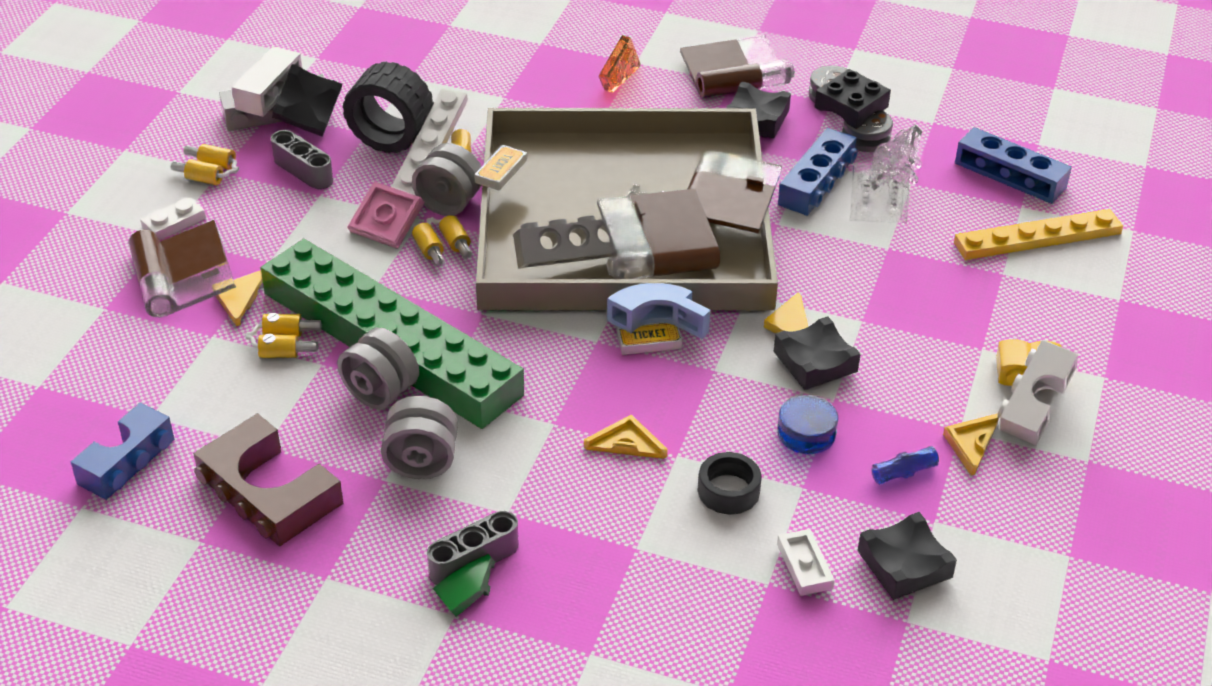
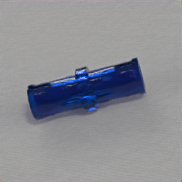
(905, 465)

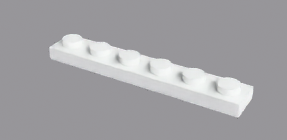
(434, 132)

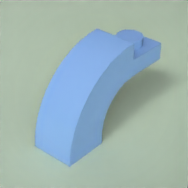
(657, 303)

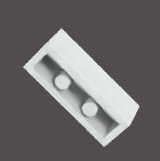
(264, 81)

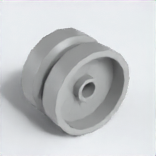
(446, 179)
(378, 368)
(419, 437)

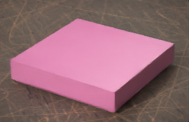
(385, 215)

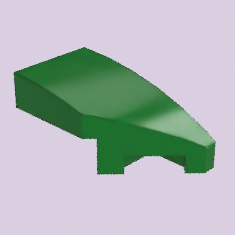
(466, 584)

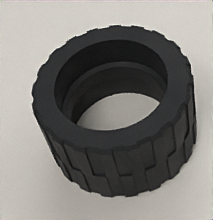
(371, 122)

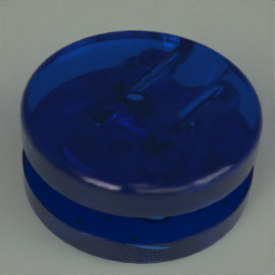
(807, 424)

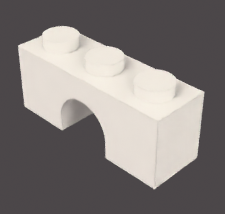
(1046, 369)

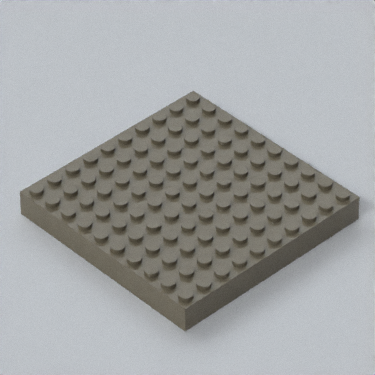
(600, 155)

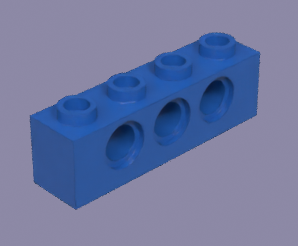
(1013, 165)
(817, 171)

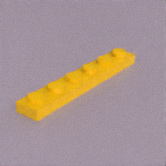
(1037, 234)

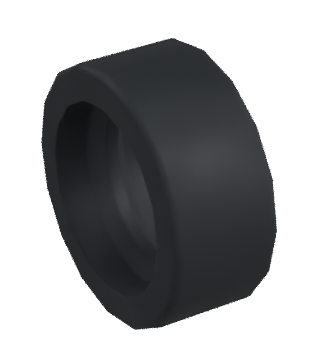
(729, 501)

